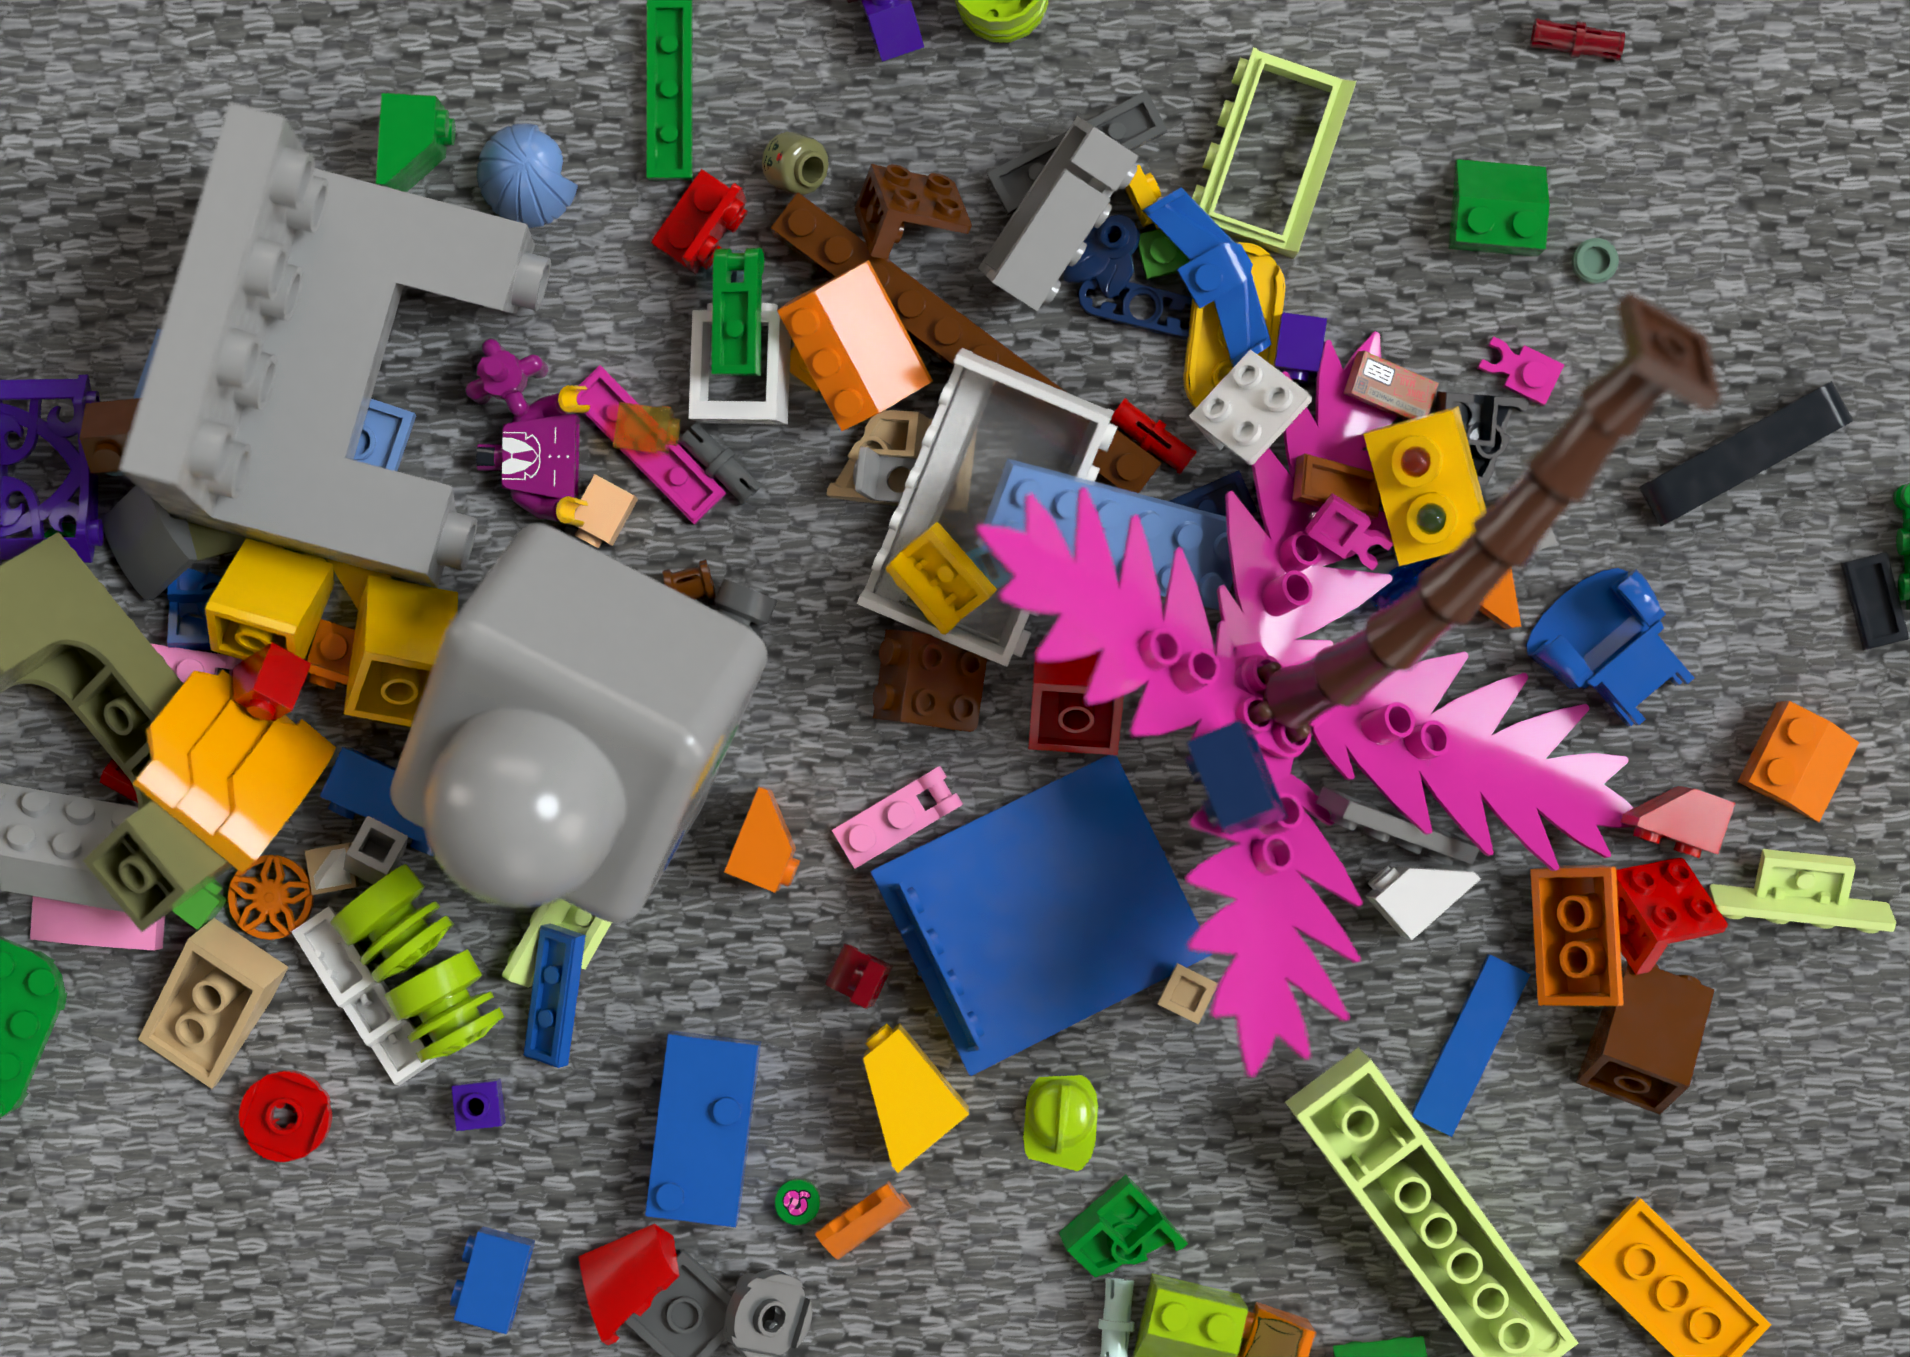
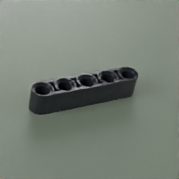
(1746, 454)

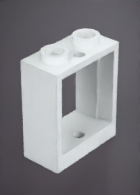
(741, 412)

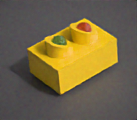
(1426, 483)

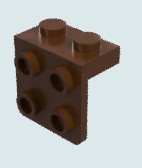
(928, 682)

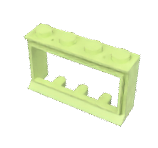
(1233, 119)

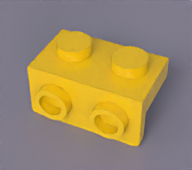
(940, 578)

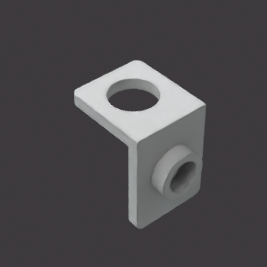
(872, 475)

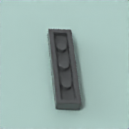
(1128, 123)
(1385, 823)

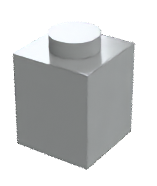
(375, 851)

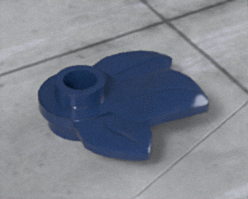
(1105, 260)

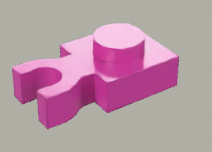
(1528, 373)
(1345, 529)

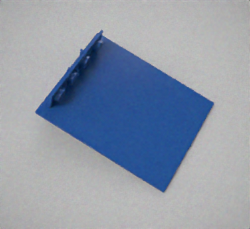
(1040, 913)

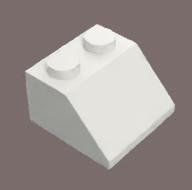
(1417, 895)

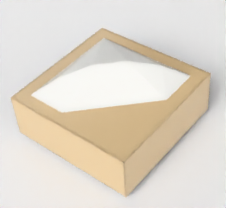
(326, 869)

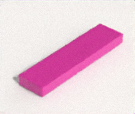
(673, 474)

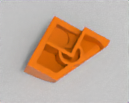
(862, 1220)

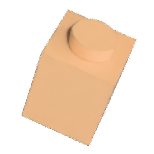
(605, 513)

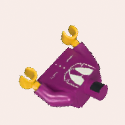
(541, 457)

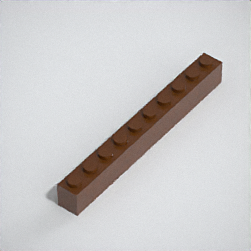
(934, 322)

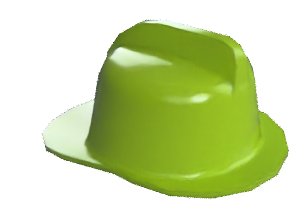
(1061, 1121)

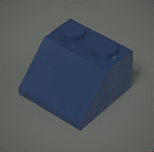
(1235, 779)

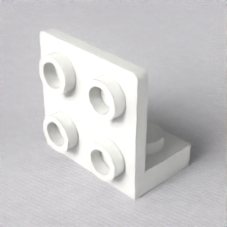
(1250, 408)

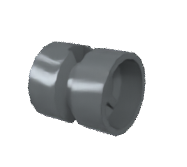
(744, 605)

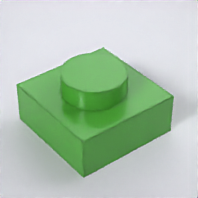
(1159, 254)

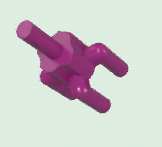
(504, 377)

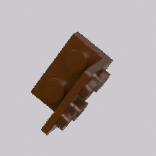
(897, 196)

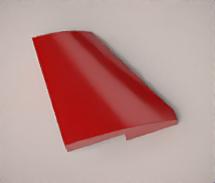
(627, 1276)

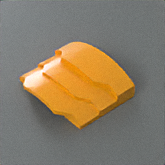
(228, 771)

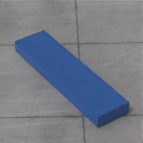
(1469, 1045)

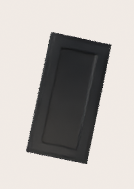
(1875, 601)

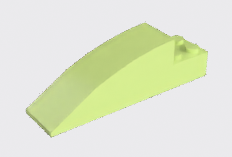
(1426, 1213)

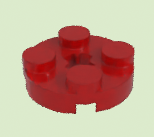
(274, 1092)

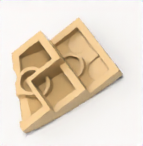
(890, 435)

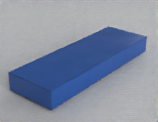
(554, 995)

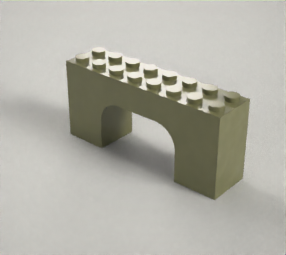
(79, 643)

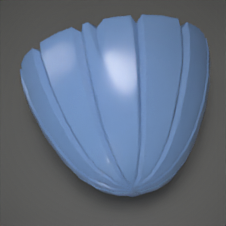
(523, 176)

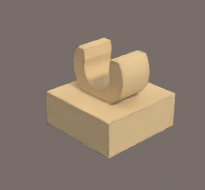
(1187, 993)

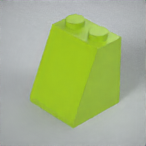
(1189, 1320)

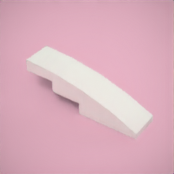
(361, 996)

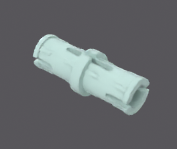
(1116, 1317)

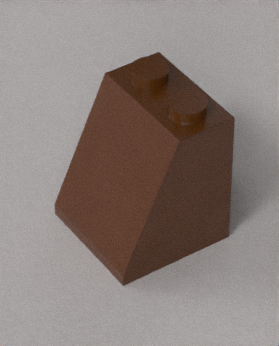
(1650, 1042)

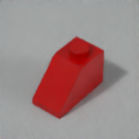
(269, 682)

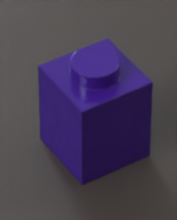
(893, 27)
(1300, 345)

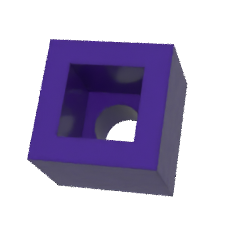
(486, 1090)

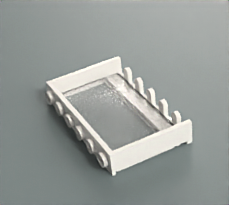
(980, 423)

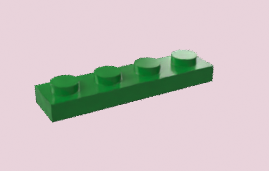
(669, 90)

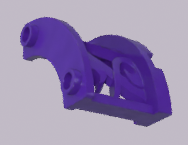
(56, 432)

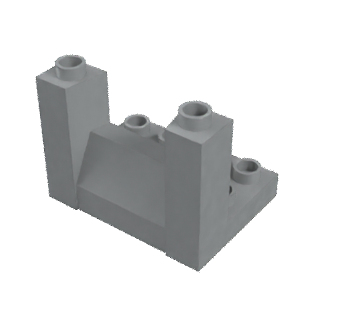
(282, 345)

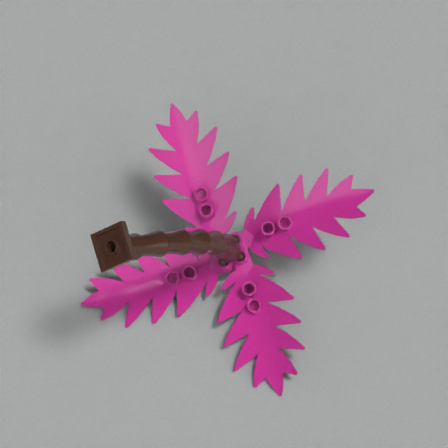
(1357, 694)

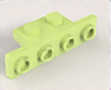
(1805, 891)
(522, 959)

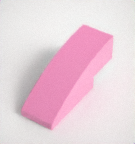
(90, 926)

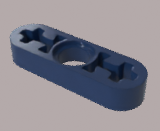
(1157, 295)

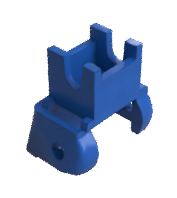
(1608, 639)

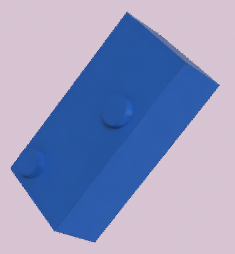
(703, 1128)

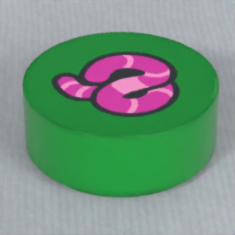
(797, 1201)

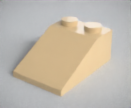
(212, 1001)

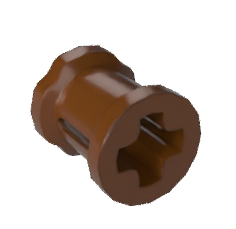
(692, 582)

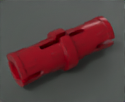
(1577, 39)

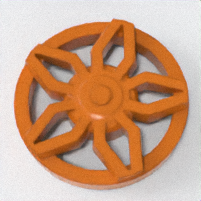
(270, 897)

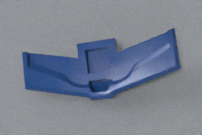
(1216, 272)

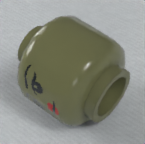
(795, 163)

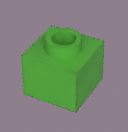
(202, 906)

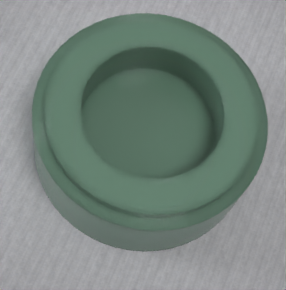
(1595, 261)

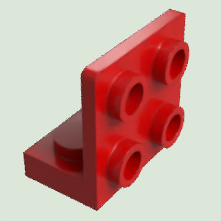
(700, 222)
(1660, 907)

